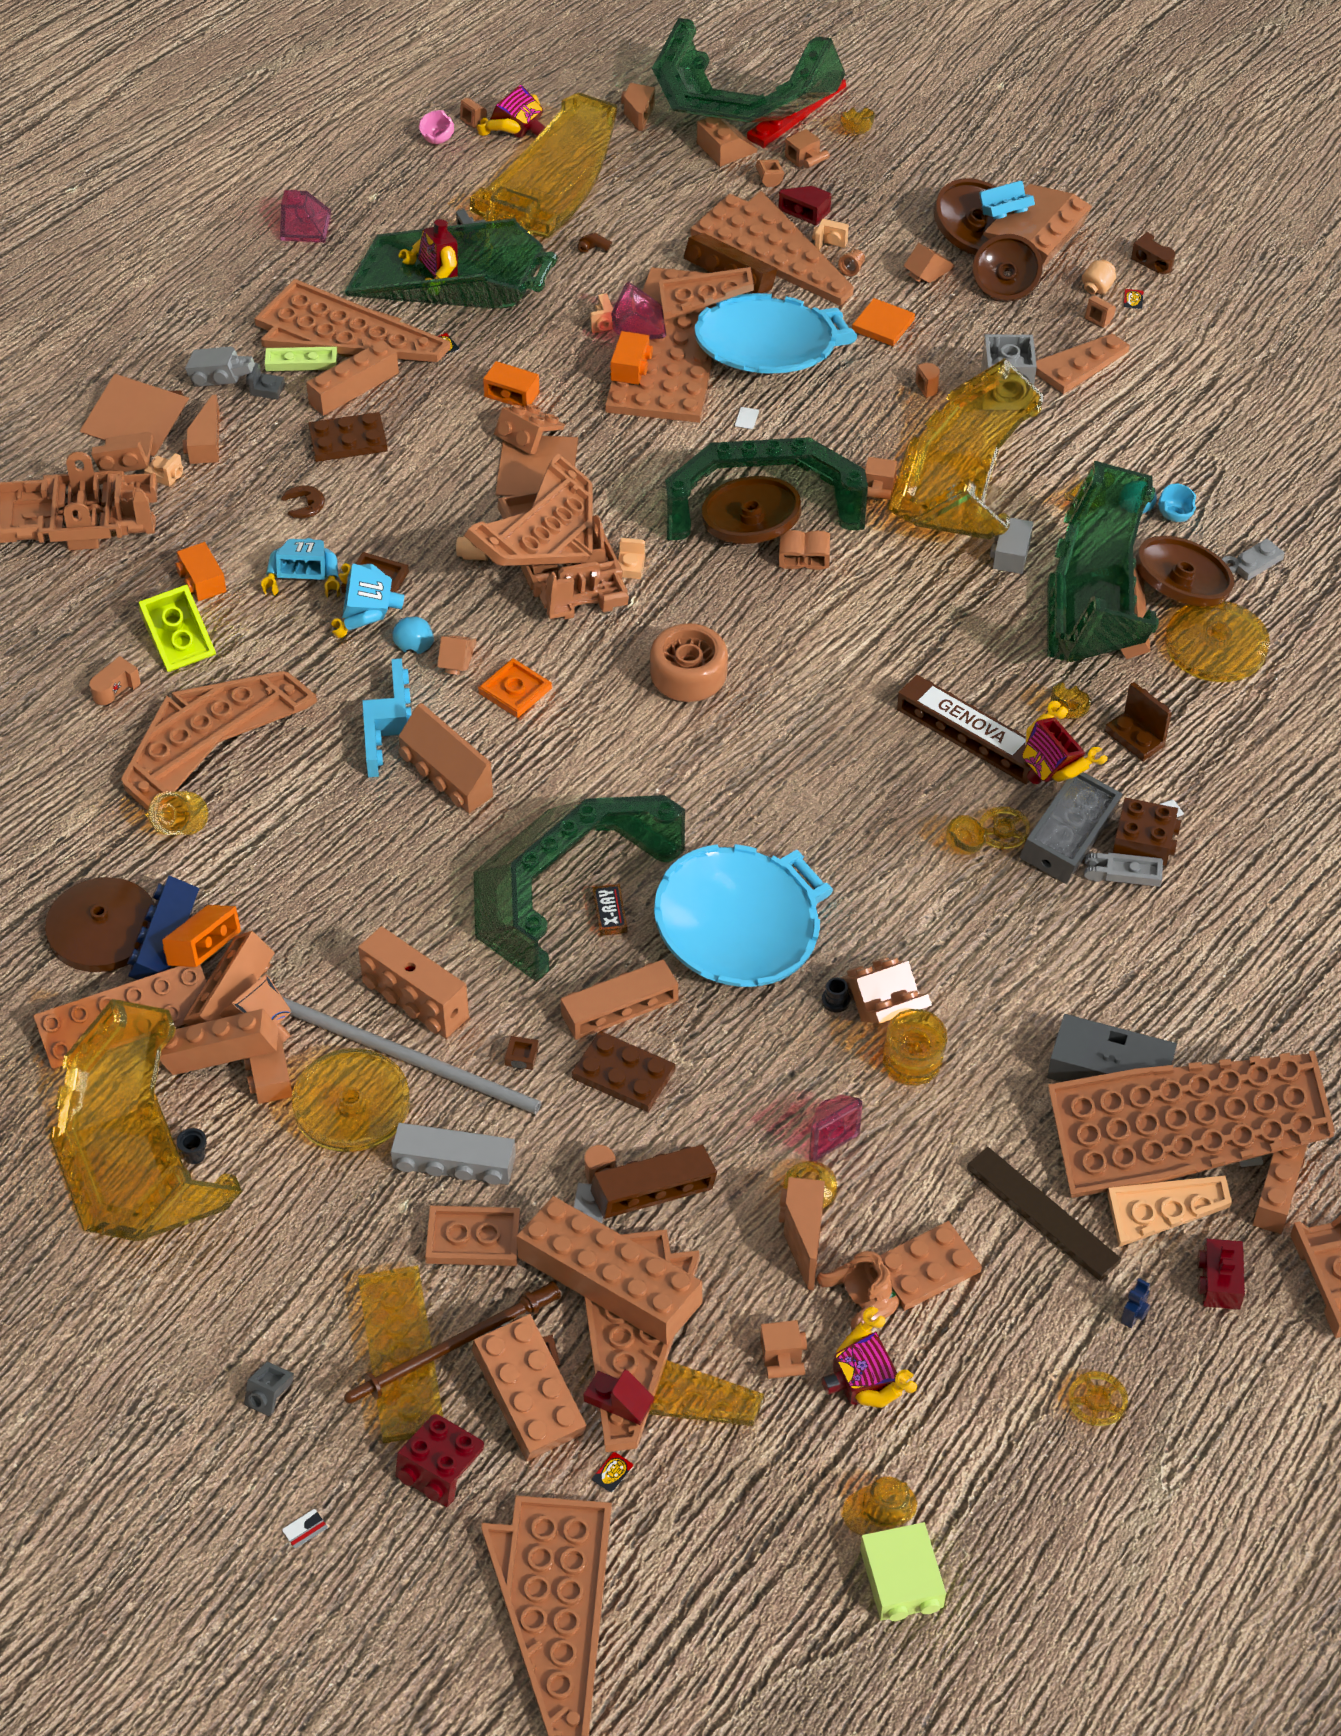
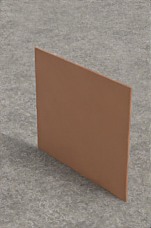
(134, 408)
(523, 471)

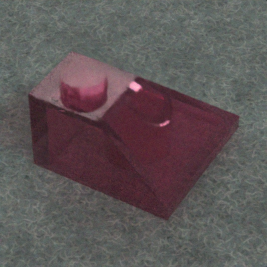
(303, 217)
(638, 313)
(834, 1124)

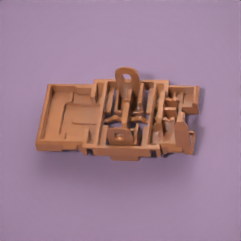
(32, 506)
(577, 583)

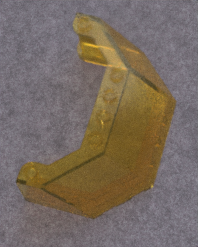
(954, 458)
(115, 1136)

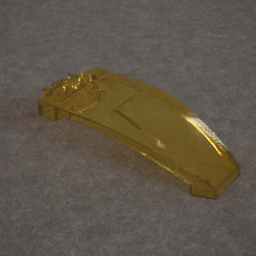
(554, 171)

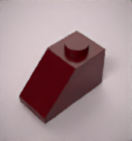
(805, 203)

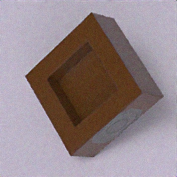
(521, 1052)

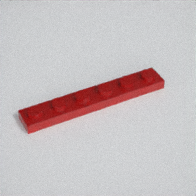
(768, 131)

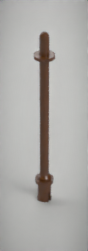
(529, 1303)

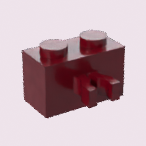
(1222, 1274)

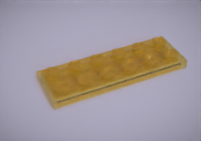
(396, 1333)

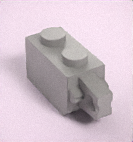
(217, 366)

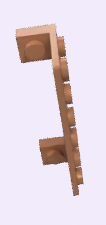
(169, 990)

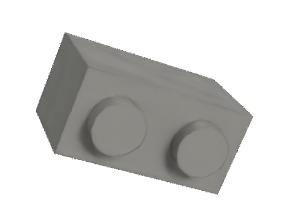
(1012, 546)

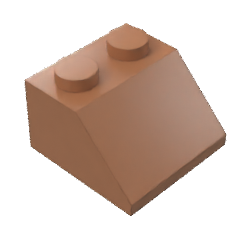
(723, 141)

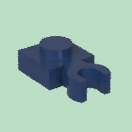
(1137, 1305)

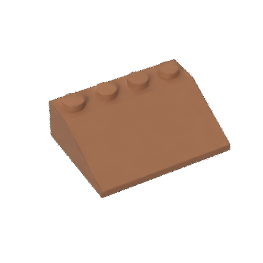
(1047, 223)

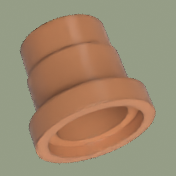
(851, 262)

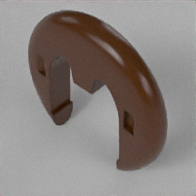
(313, 498)

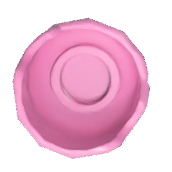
(436, 127)

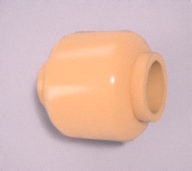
(1099, 277)

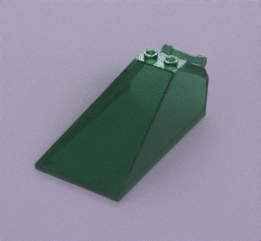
(493, 267)

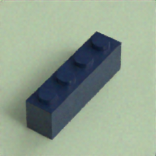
(170, 911)

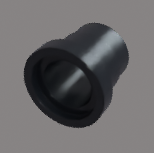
(836, 995)
(190, 1139)

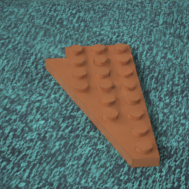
(622, 1346)

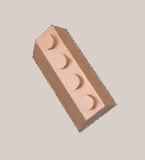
(446, 759)

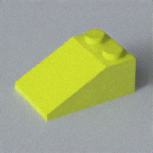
(176, 628)

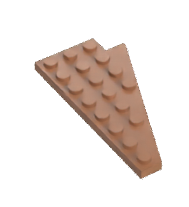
(770, 236)
(317, 318)
(553, 1591)

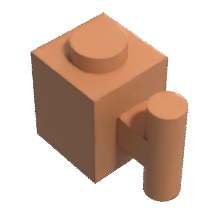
(804, 149)
(880, 477)
(782, 1349)

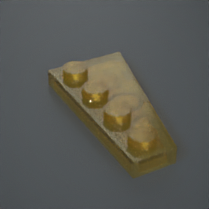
(703, 1397)

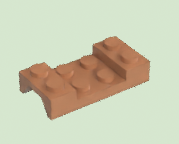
(1322, 1252)

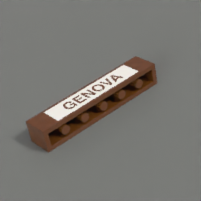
(965, 726)

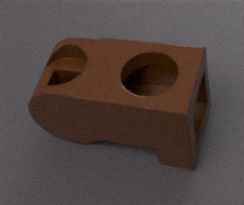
(1153, 254)

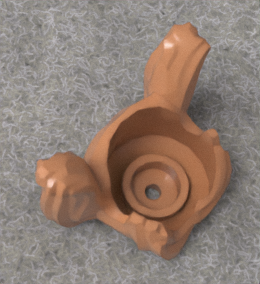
(867, 1284)

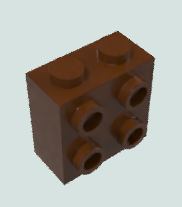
(1147, 830)

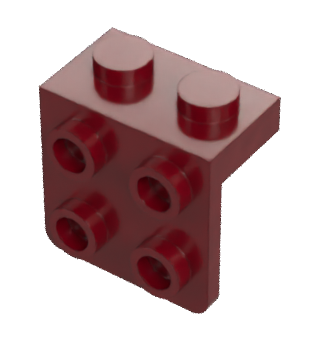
(437, 1458)

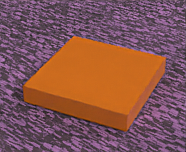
(883, 322)
(515, 688)

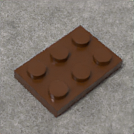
(347, 436)
(623, 1071)

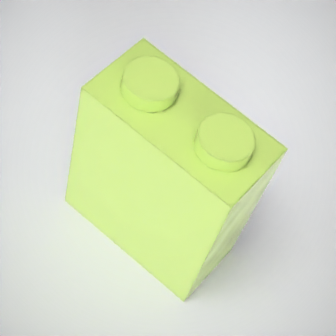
(903, 1572)

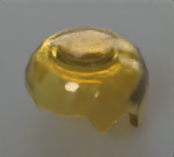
(857, 122)
(1073, 699)
(965, 835)

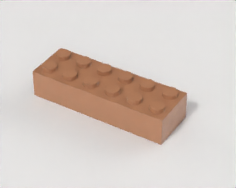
(610, 1269)

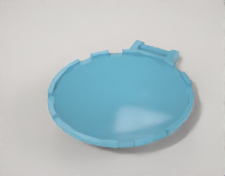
(770, 333)
(740, 914)

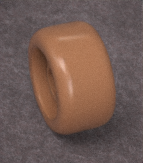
(688, 662)

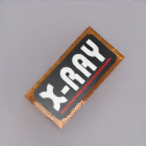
(610, 910)

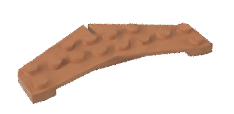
(553, 530)
(208, 715)

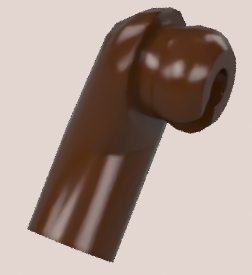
(593, 240)

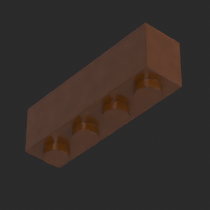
(719, 256)
(653, 1181)

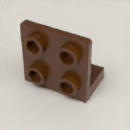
(1142, 724)

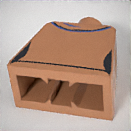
(262, 996)

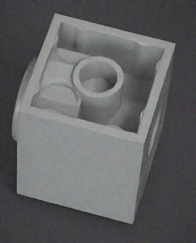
(1015, 348)

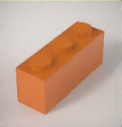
(201, 935)

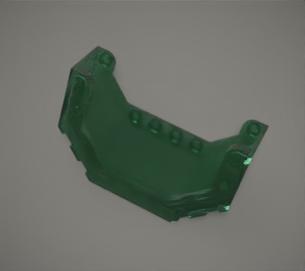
(684, 82)
(846, 477)
(1094, 578)
(504, 882)

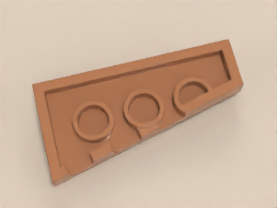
(697, 291)
(1079, 363)

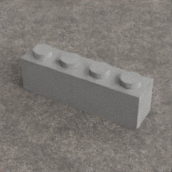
(453, 1153)

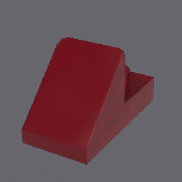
(620, 1396)

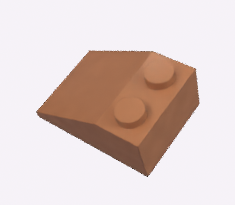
(802, 1217)

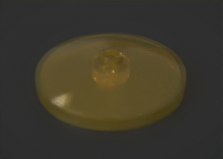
(1217, 641)
(350, 1100)

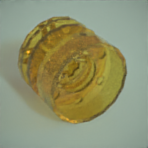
(914, 1047)

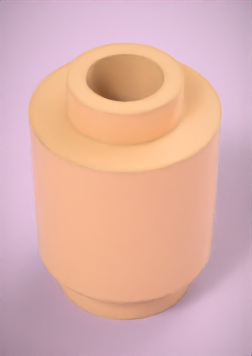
(468, 551)

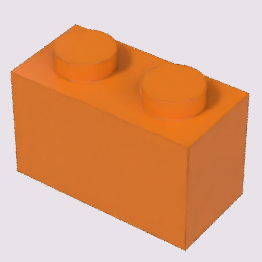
(631, 357)
(511, 384)
(200, 571)

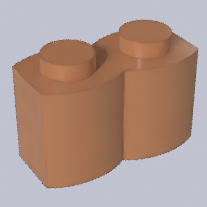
(804, 550)

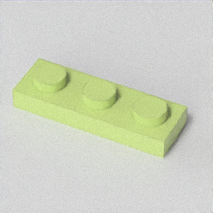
(300, 358)

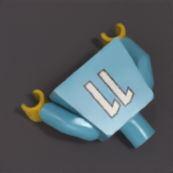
(302, 560)
(365, 597)

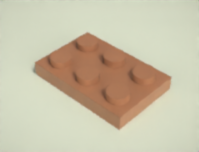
(472, 1235)
(929, 1265)

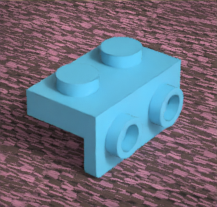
(1004, 199)

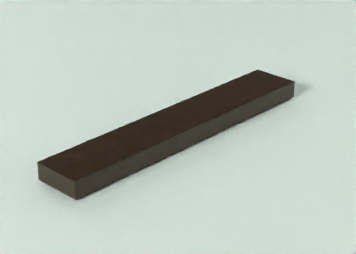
(1044, 1214)

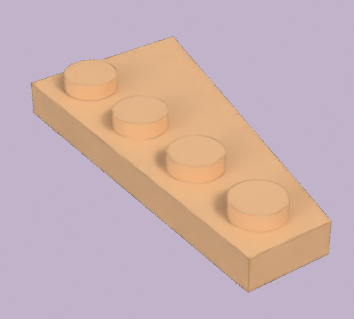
(1159, 1206)

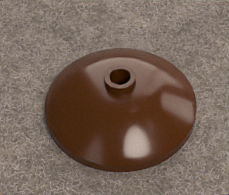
(1010, 254)

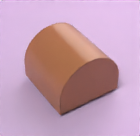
(472, 112)
(770, 172)
(1099, 311)
(927, 379)
(598, 1158)

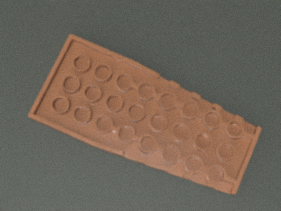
(677, 371)
(1185, 1118)

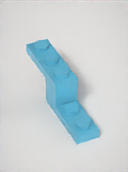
(386, 717)

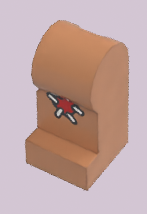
(113, 680)

